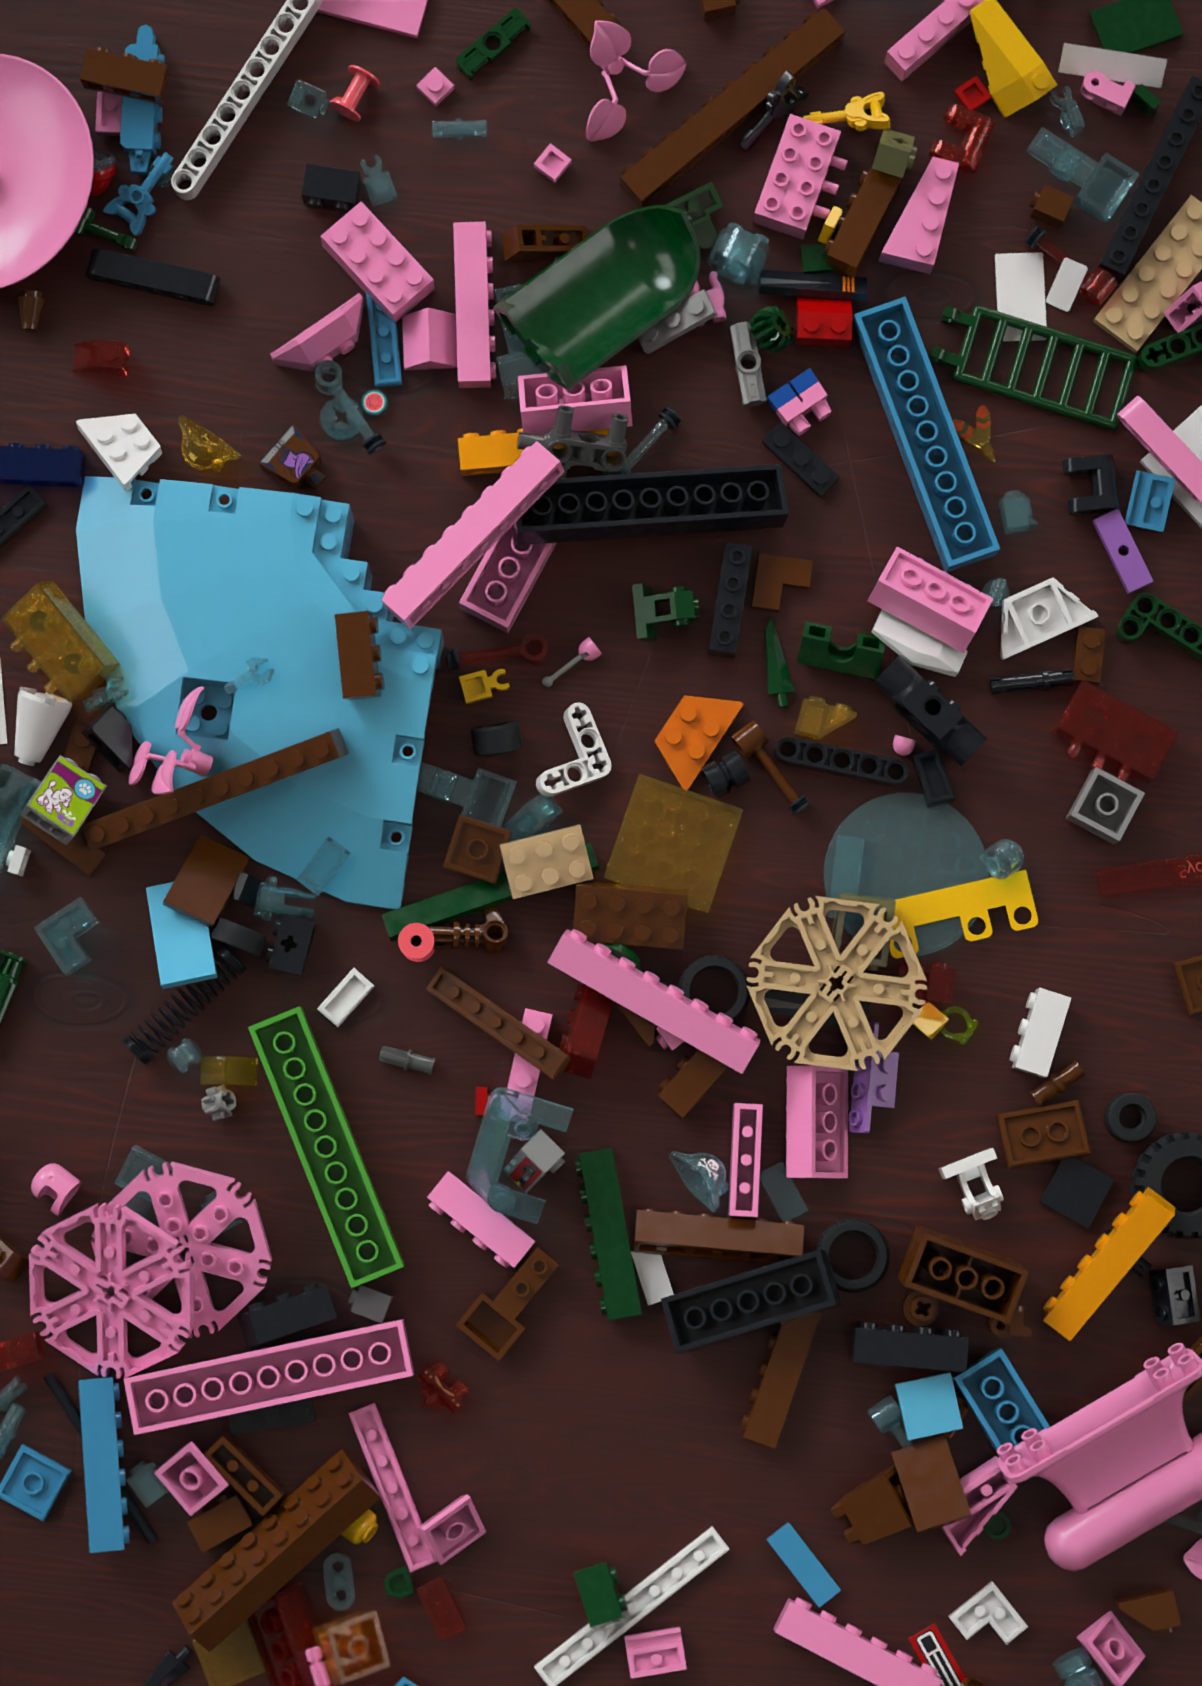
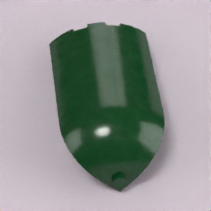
(604, 292)

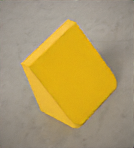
(930, 1020)

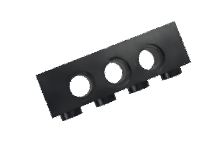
(730, 600)

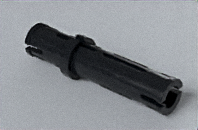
(1038, 680)

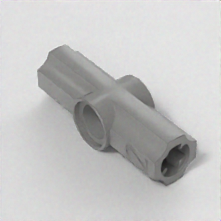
(749, 379)

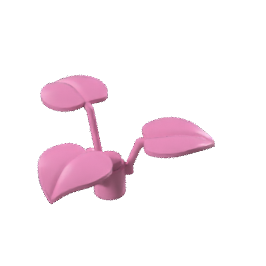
(607, 47)
(191, 760)

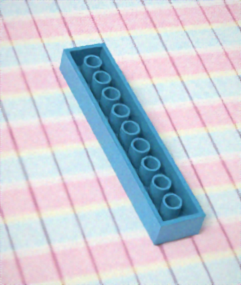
(925, 434)

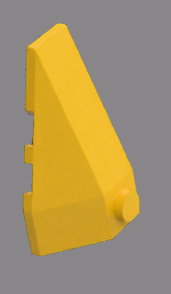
(1011, 64)

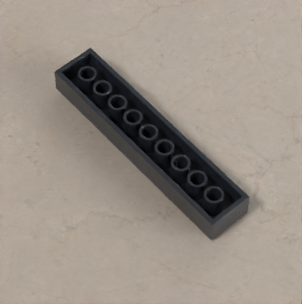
(656, 505)

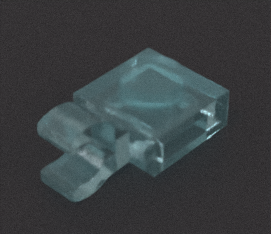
(1070, 115)
(105, 696)

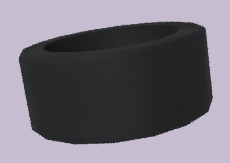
(238, 937)

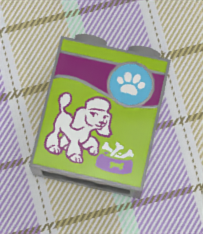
(63, 799)

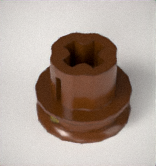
(910, 1305)

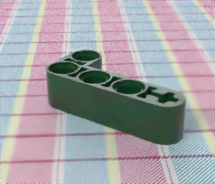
(1185, 339)
(1152, 621)

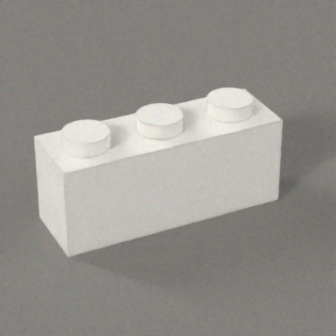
(1040, 1032)

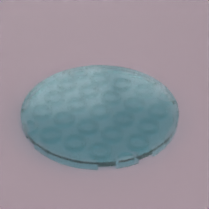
(910, 854)

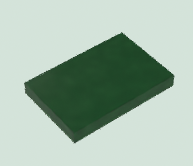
(1135, 25)

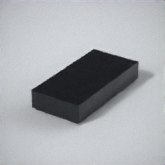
(933, 778)

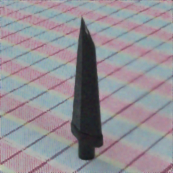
(170, 1668)

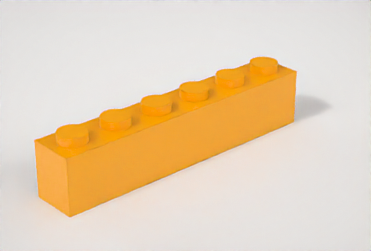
(496, 451)
(1109, 1263)

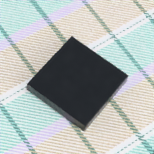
(1076, 1191)

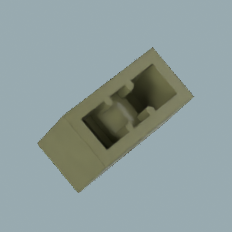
(895, 153)

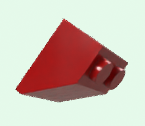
(823, 322)

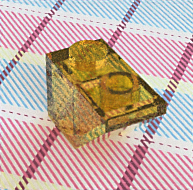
(820, 720)

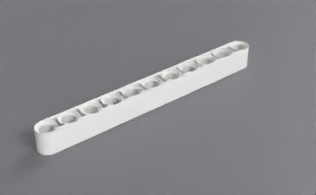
(242, 108)

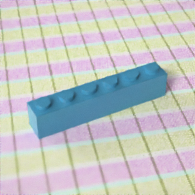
(102, 1465)

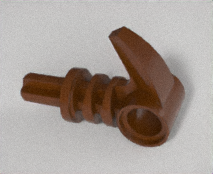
(477, 935)

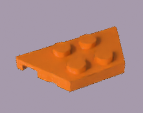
(694, 734)

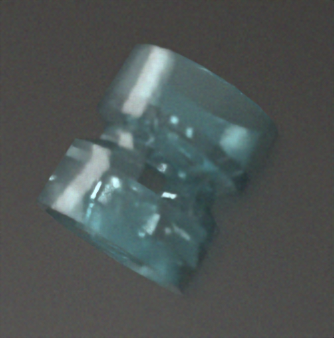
(1075, 1669)

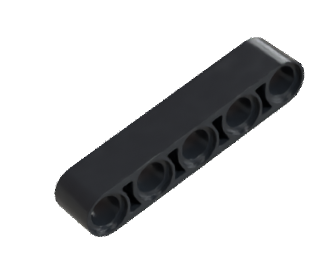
(153, 277)
(854, 759)

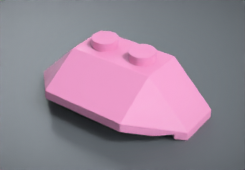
(324, 339)

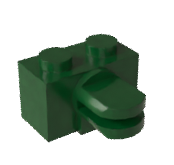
(699, 205)

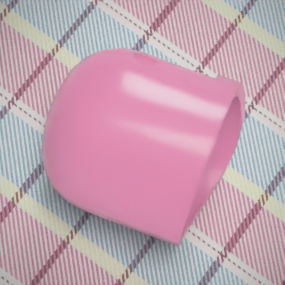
(56, 1183)

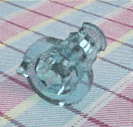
(271, 900)

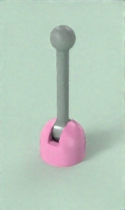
(587, 651)

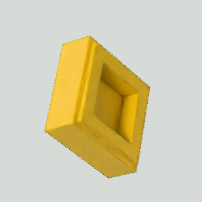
(830, 225)

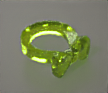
(972, 1024)

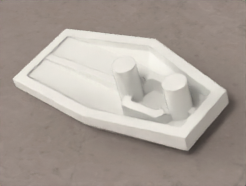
(917, 646)

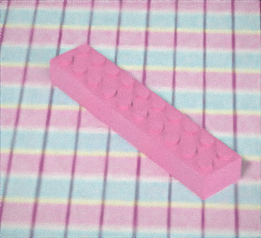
(269, 1376)

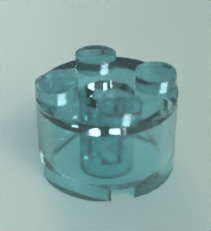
(739, 254)

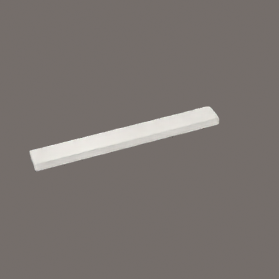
(640, 1602)

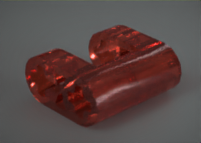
(978, 132)

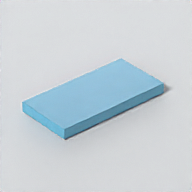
(180, 943)

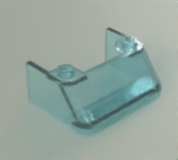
(508, 1116)

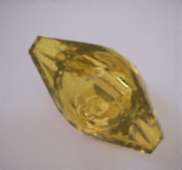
(202, 448)

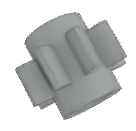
(218, 1102)

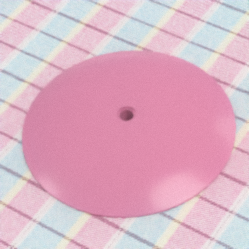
(42, 167)

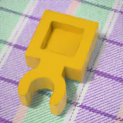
(478, 686)

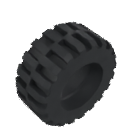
(1151, 1168)

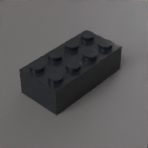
(908, 1348)

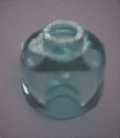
(1003, 858)

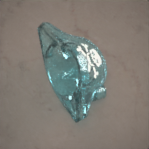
(702, 1175)

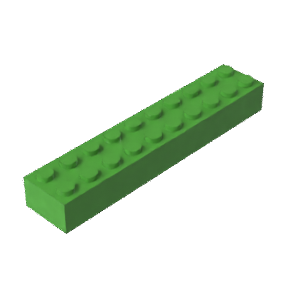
(326, 1146)

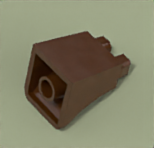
(875, 1508)

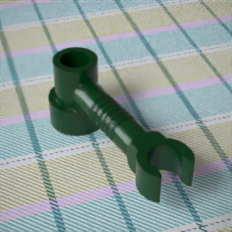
(88, 225)

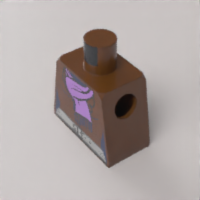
(293, 460)

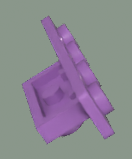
(872, 1087)

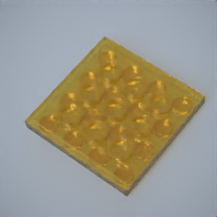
(673, 841)

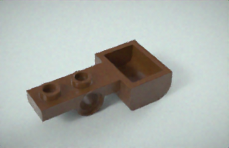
(494, 1322)

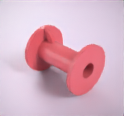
(346, 105)
(409, 934)

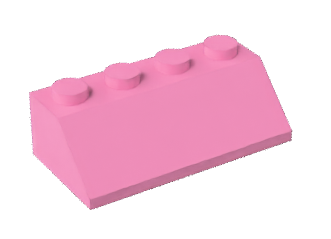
(817, 1122)

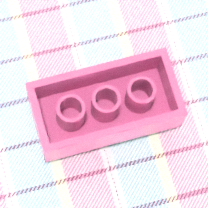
(377, 262)
(593, 400)
(504, 581)

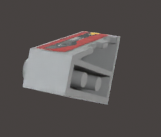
(534, 1161)

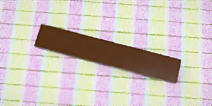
(498, 1023)

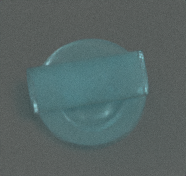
(997, 590)

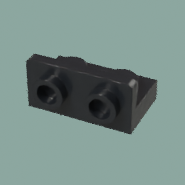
(1174, 1296)

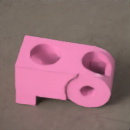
(1106, 92)

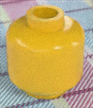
(362, 1529)

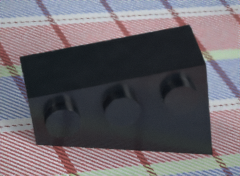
(286, 1315)

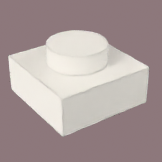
(17, 860)

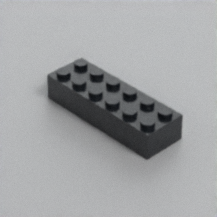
(751, 1301)

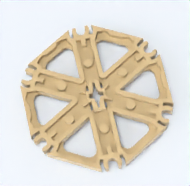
(861, 988)

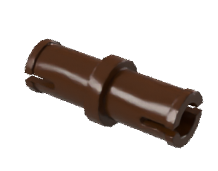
(1057, 1083)

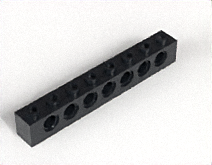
(1154, 181)

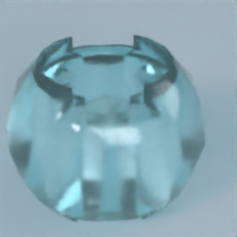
(184, 1055)

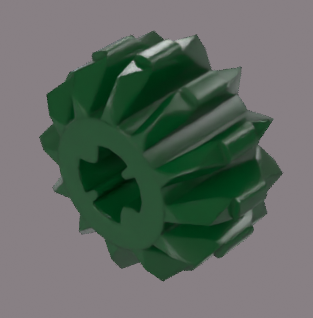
(771, 329)

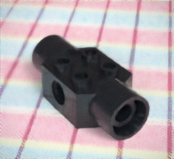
(912, 693)

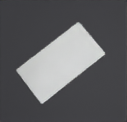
(1021, 290)

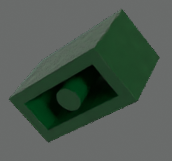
(600, 1595)

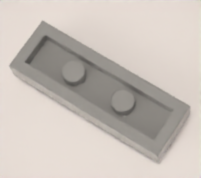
(686, 317)

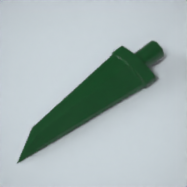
(777, 672)

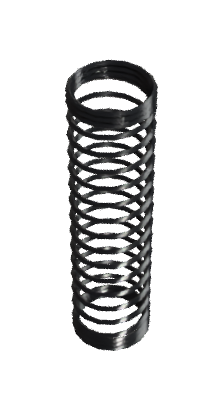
(225, 955)

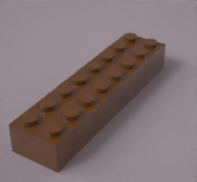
(275, 1550)

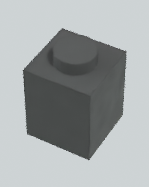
(370, 1303)

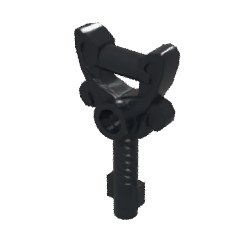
(776, 107)

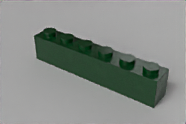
(609, 1233)

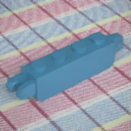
(138, 117)

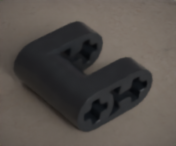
(1103, 483)

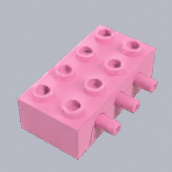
(799, 177)
(930, 599)

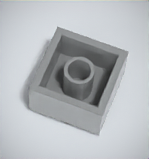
(1105, 805)

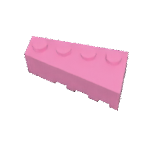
(920, 227)

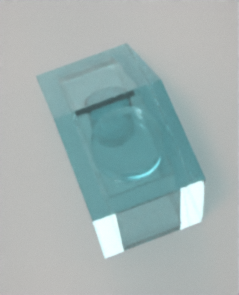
(533, 817)

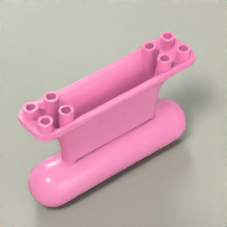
(1116, 1462)

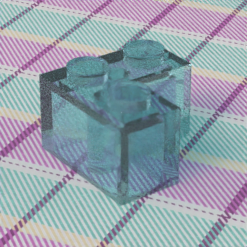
(61, 935)

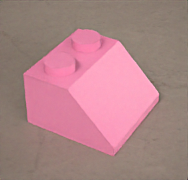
(191, 1478)

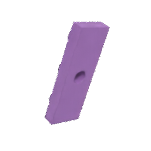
(1114, 536)

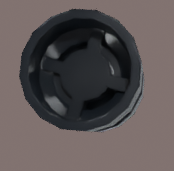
(724, 775)

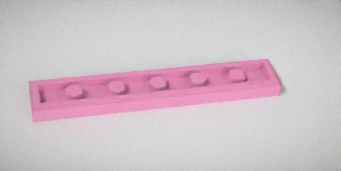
(391, 1485)

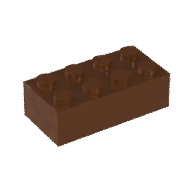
(631, 914)

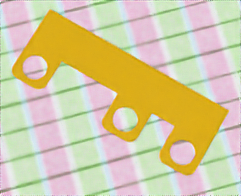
(966, 901)

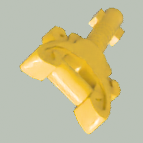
(855, 113)

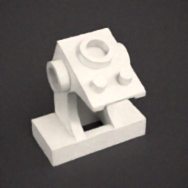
(985, 1204)

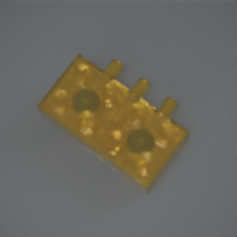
(59, 642)

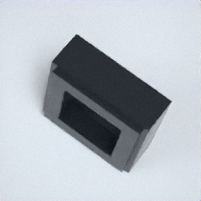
(246, 889)

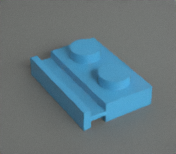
(1150, 501)

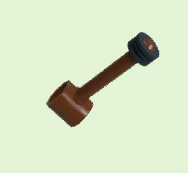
(750, 741)

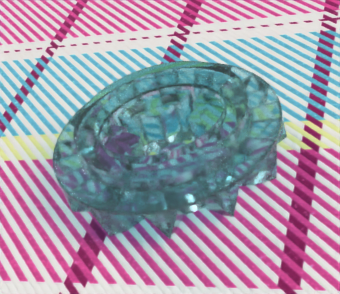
(338, 430)

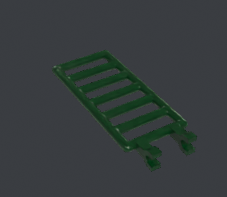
(1054, 336)

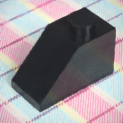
(112, 737)

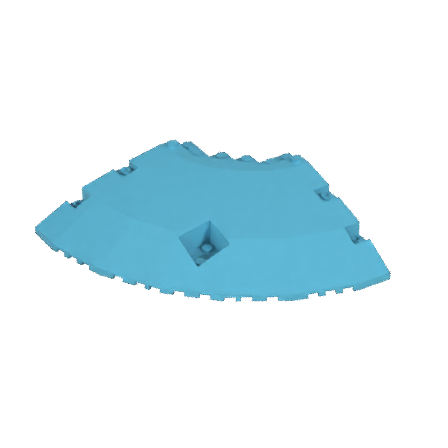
(202, 588)

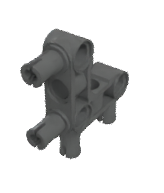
(582, 447)

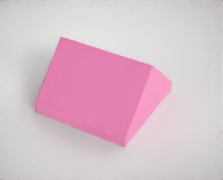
(429, 340)
(452, 1529)
(1112, 1648)

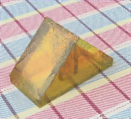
(228, 1071)

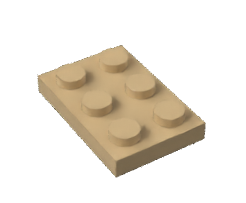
(546, 861)

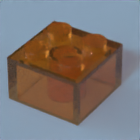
(352, 1646)

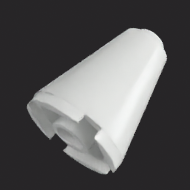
(37, 723)

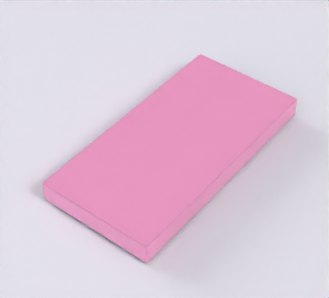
(390, 15)

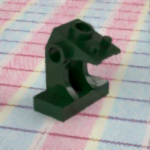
(682, 604)

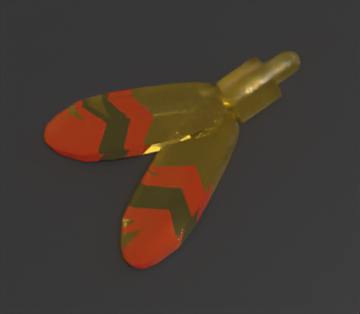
(979, 437)

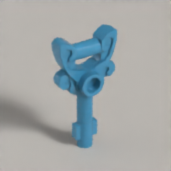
(139, 196)

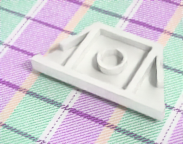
(122, 445)
(1039, 616)

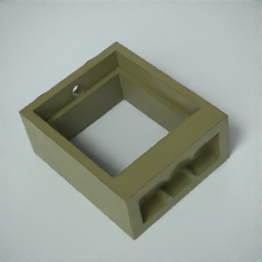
(839, 917)

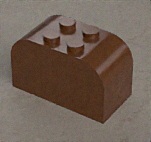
(963, 1274)

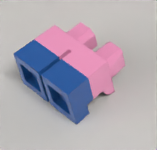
(798, 399)

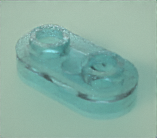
(339, 1580)

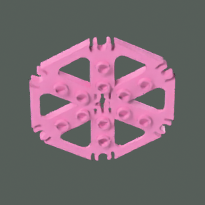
(200, 1233)
(93, 1298)

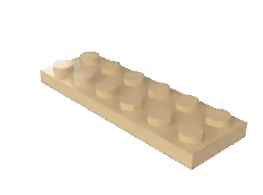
(1156, 279)

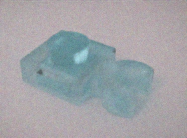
(378, 185)

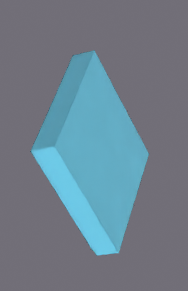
(928, 1406)

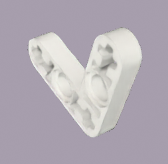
(584, 763)

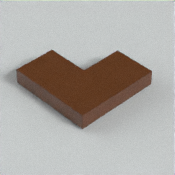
(773, 573)

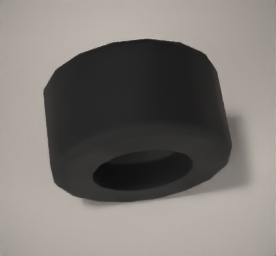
(496, 738)
(1146, 1110)

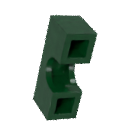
(859, 659)

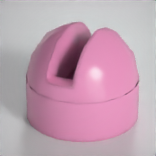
(903, 745)

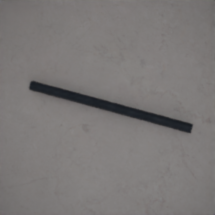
(75, 1419)

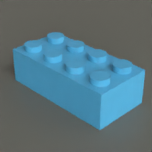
(999, 1399)

